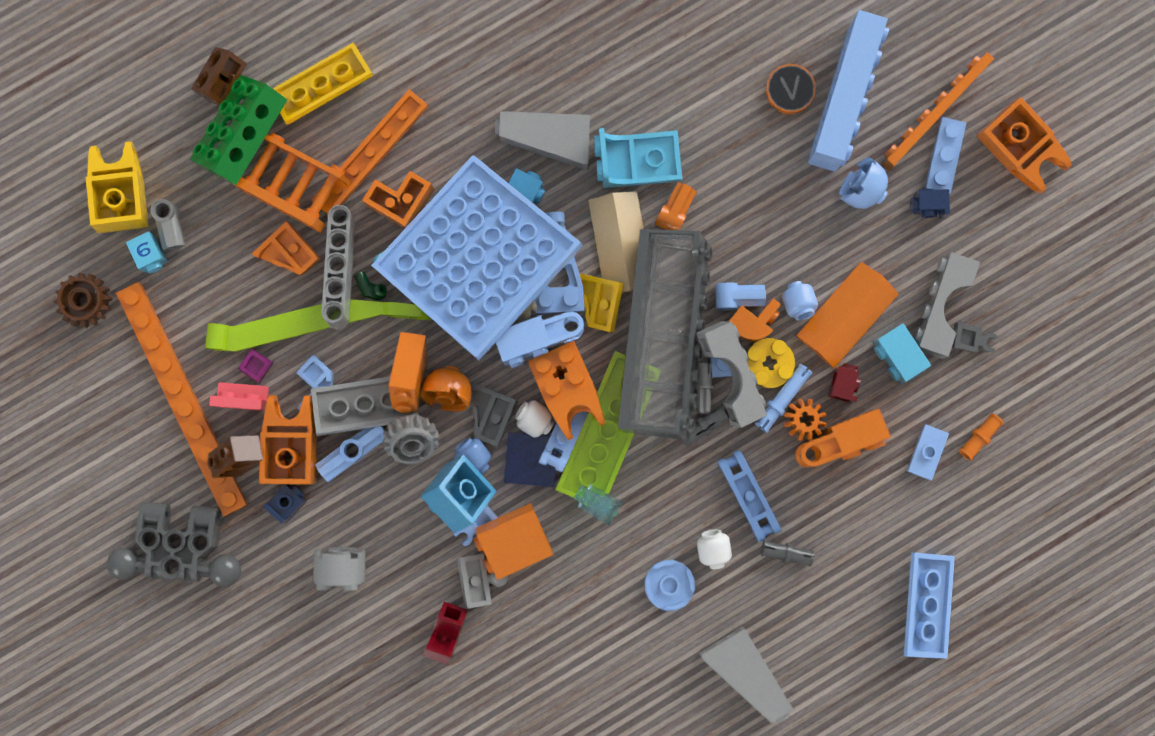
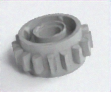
(410, 439)

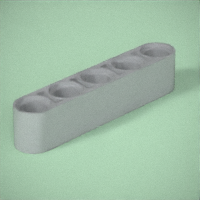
(334, 256)

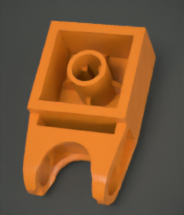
(1030, 148)
(573, 393)
(284, 436)
(845, 439)

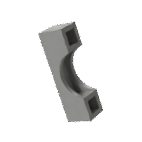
(935, 334)
(744, 401)

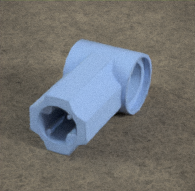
(731, 296)

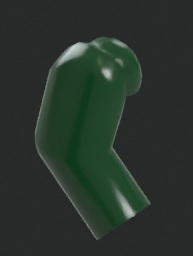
(369, 289)

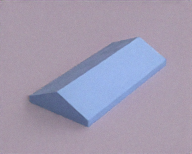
(929, 605)

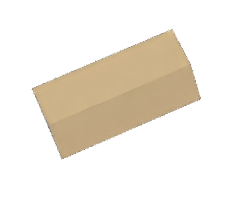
(616, 231)

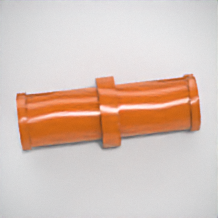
(981, 436)

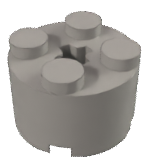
(339, 568)

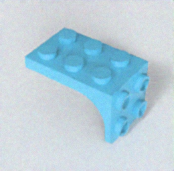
(637, 158)

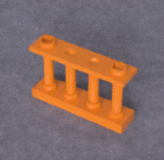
(290, 205)

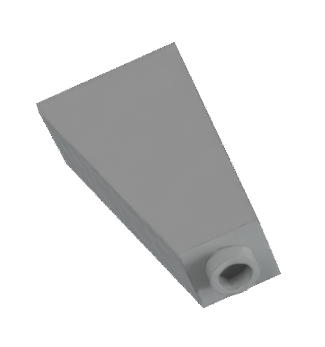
(547, 134)
(744, 669)

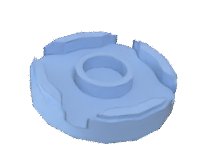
(669, 585)

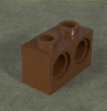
(218, 75)
(235, 456)

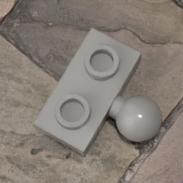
(476, 581)

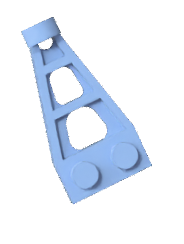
(562, 298)

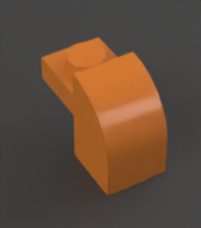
(752, 327)

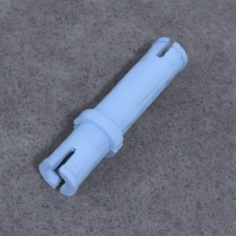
(783, 398)

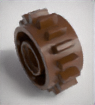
(96, 303)

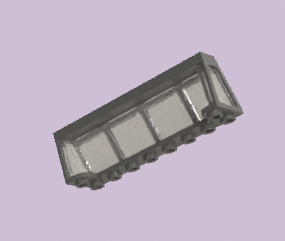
(662, 334)

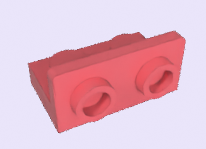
(240, 396)

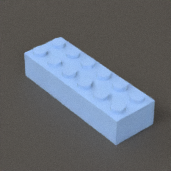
(848, 90)

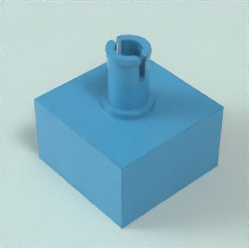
(458, 494)

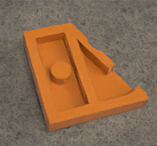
(288, 250)

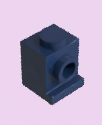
(931, 203)
(296, 501)

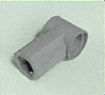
(168, 227)

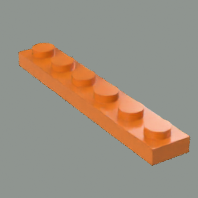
(929, 117)
(376, 147)

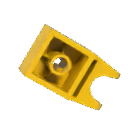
(112, 183)

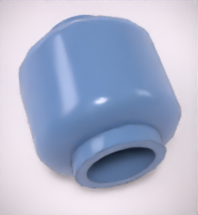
(475, 452)

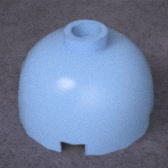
(865, 186)

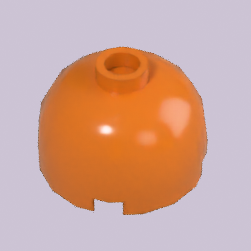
(448, 388)

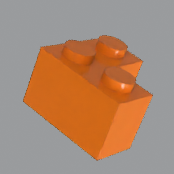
(402, 205)

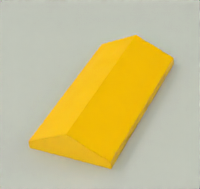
(322, 82)

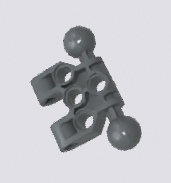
(155, 519)

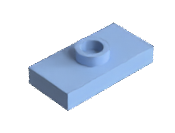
(927, 452)

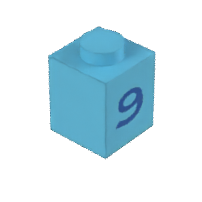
(147, 253)

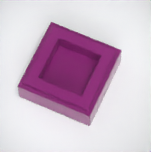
(255, 365)

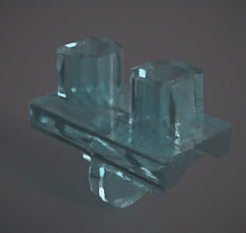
(597, 503)

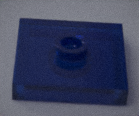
(523, 461)

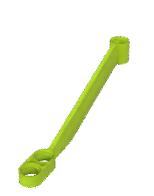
(298, 323)

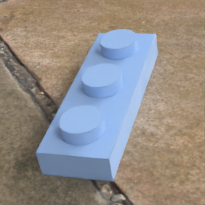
(945, 154)

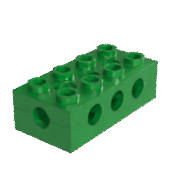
(245, 133)

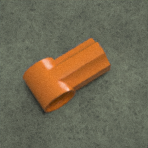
(673, 214)

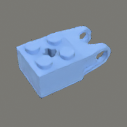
(537, 337)

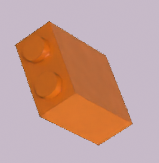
(408, 372)
(512, 541)

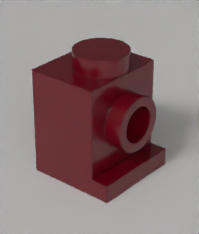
(845, 383)

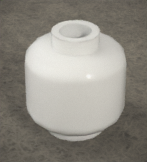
(534, 418)
(714, 549)

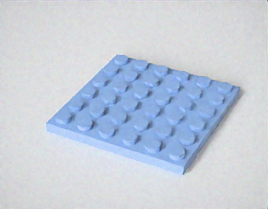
(477, 256)

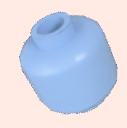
(800, 300)

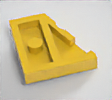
(601, 301)

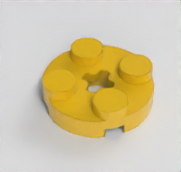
(777, 351)

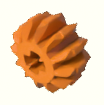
(801, 427)

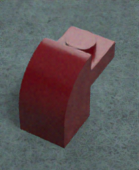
(445, 633)

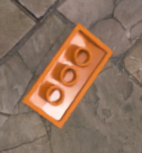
(847, 314)

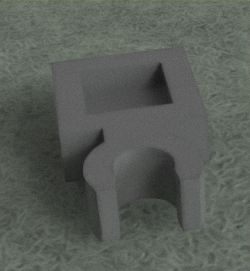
(969, 338)

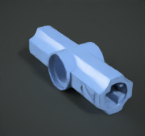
(339, 460)

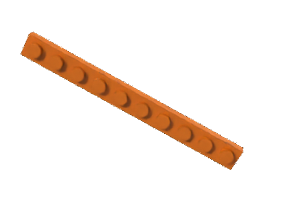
(179, 393)

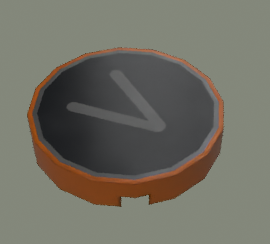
(790, 89)

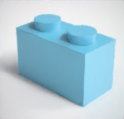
(901, 354)

